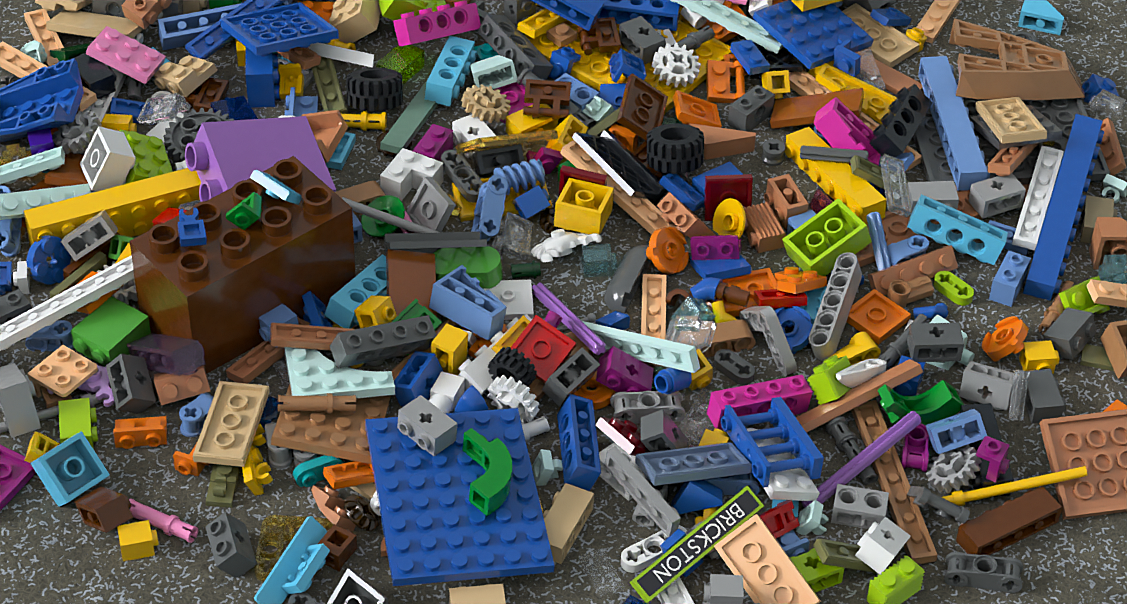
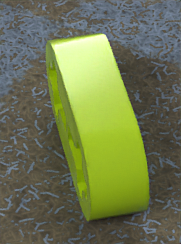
(953, 288)

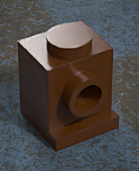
(341, 544)

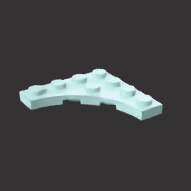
(316, 375)

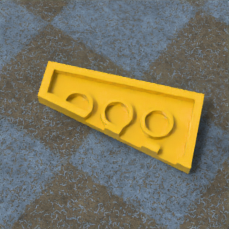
(875, 100)

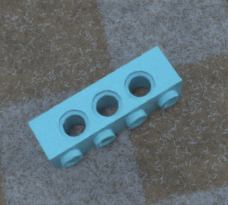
(450, 71)
(951, 219)
(367, 283)

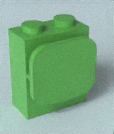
(109, 330)

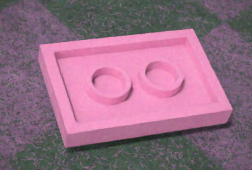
(125, 54)

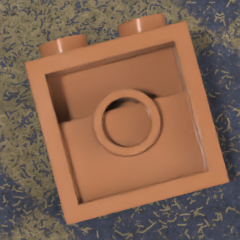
(685, 220)

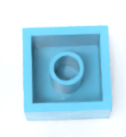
(70, 469)

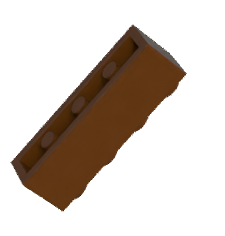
(1009, 523)

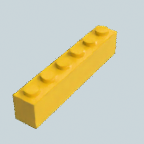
(835, 177)

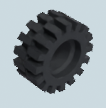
(511, 363)

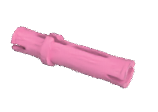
(169, 524)

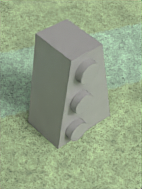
(17, 401)

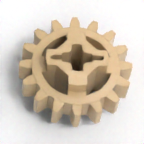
(485, 103)

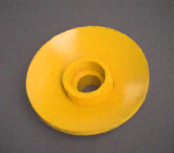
(729, 218)

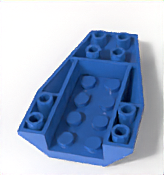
(40, 100)

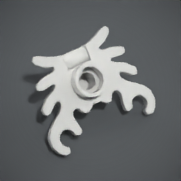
(561, 244)

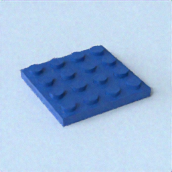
(279, 29)
(811, 33)

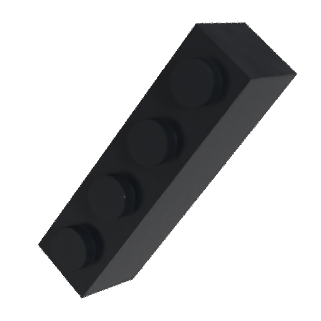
(992, 430)

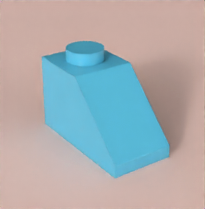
(1040, 16)

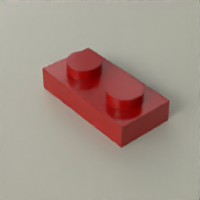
(777, 299)

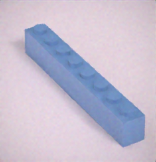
(952, 122)

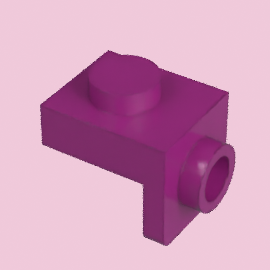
(549, 158)
(996, 454)

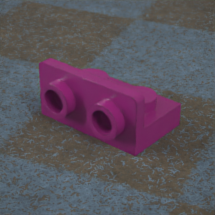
(715, 247)

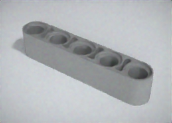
(835, 306)

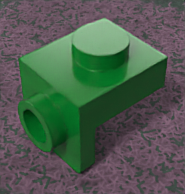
(246, 212)

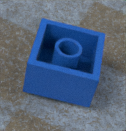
(261, 79)

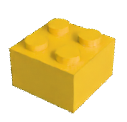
(583, 206)

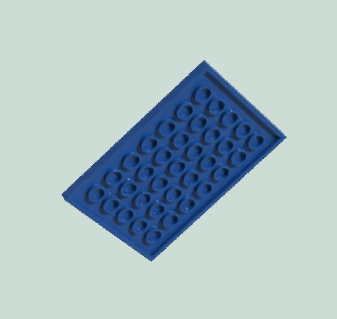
(427, 511)

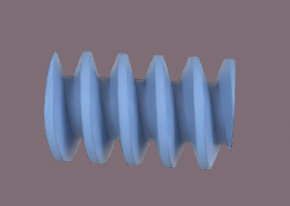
(522, 175)

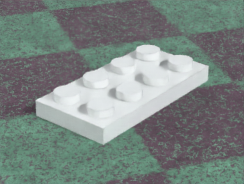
(787, 484)

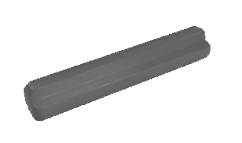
(830, 154)

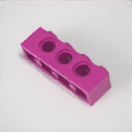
(465, 20)
(758, 396)

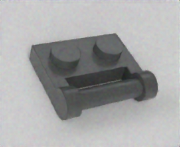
(945, 508)

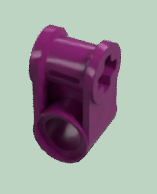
(915, 449)

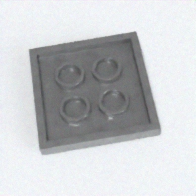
(1053, 131)

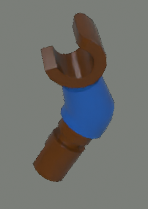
(711, 289)

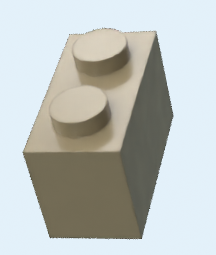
(1094, 208)

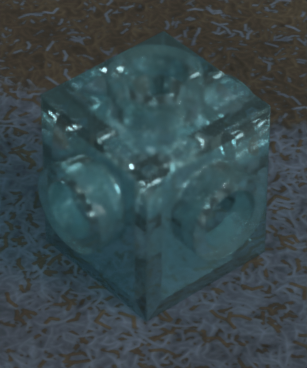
(1114, 268)

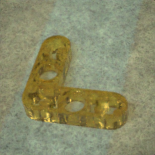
(277, 538)

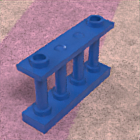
(787, 428)

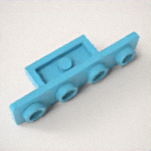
(296, 565)

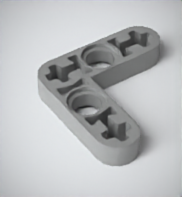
(765, 319)

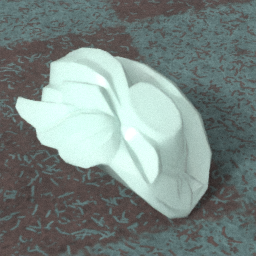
(35, 50)

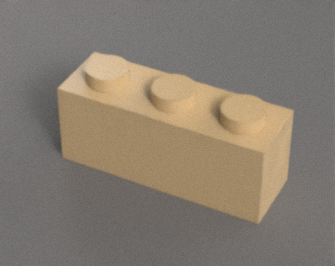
(566, 518)

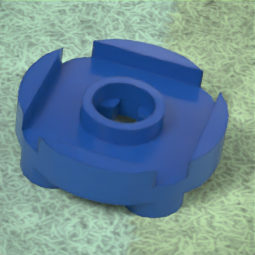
(41, 269)
(803, 324)

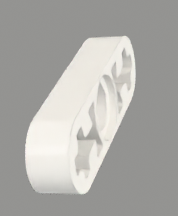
(647, 558)

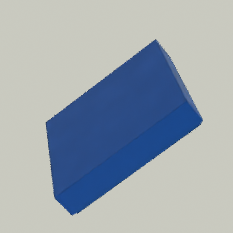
(721, 268)

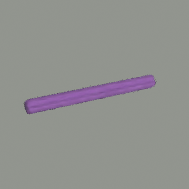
(581, 330)
(867, 456)

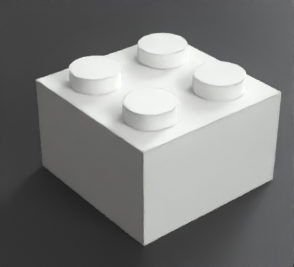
(107, 159)

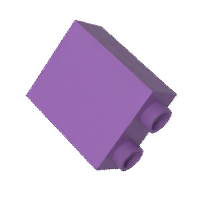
(233, 149)

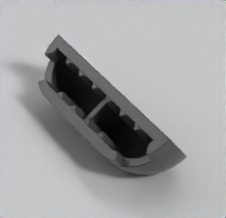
(627, 279)

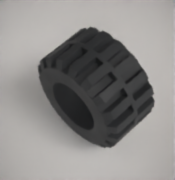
(374, 89)
(675, 148)

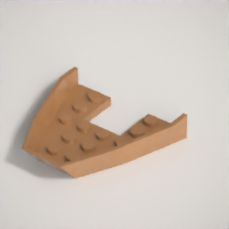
(1022, 70)

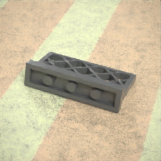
(432, 241)

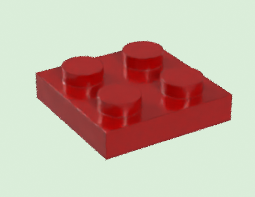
(544, 347)

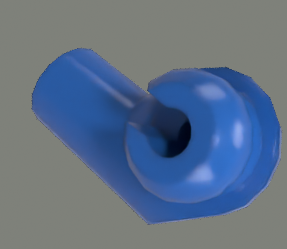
(931, 311)

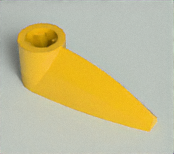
(859, 349)

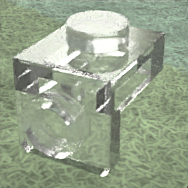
(1108, 104)

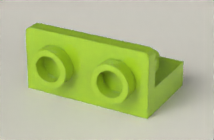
(1080, 298)

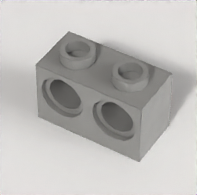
(859, 506)

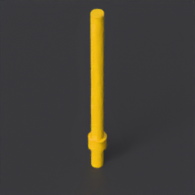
(959, 497)

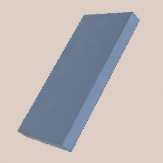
(693, 463)

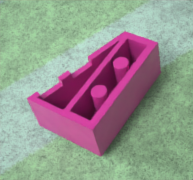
(845, 129)

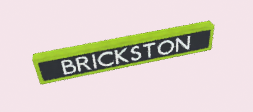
(696, 544)

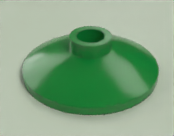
(388, 204)

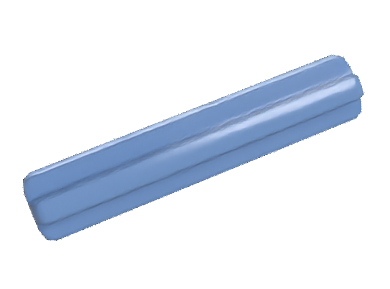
(878, 240)

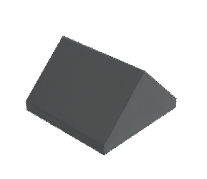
(356, 590)

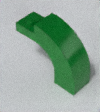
(933, 405)
(493, 486)

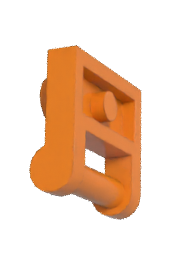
(719, 81)

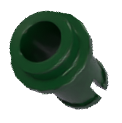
(526, 270)

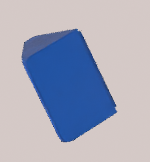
(615, 320)

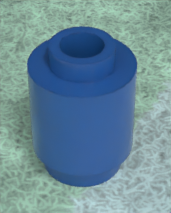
(672, 380)

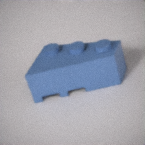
(468, 304)

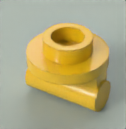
(917, 35)

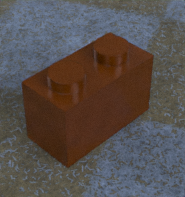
(104, 509)

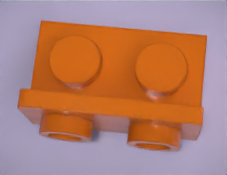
(140, 432)

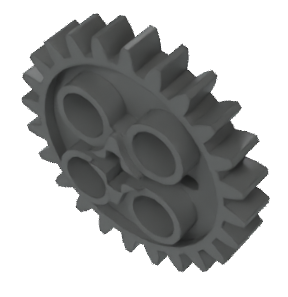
(186, 130)

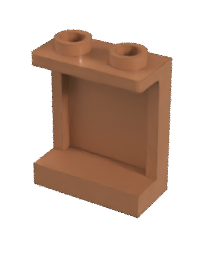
(328, 130)

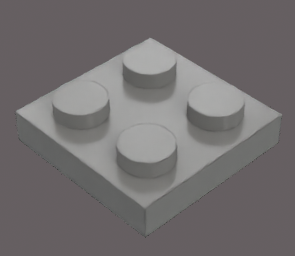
(431, 206)

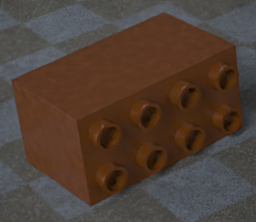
(241, 274)

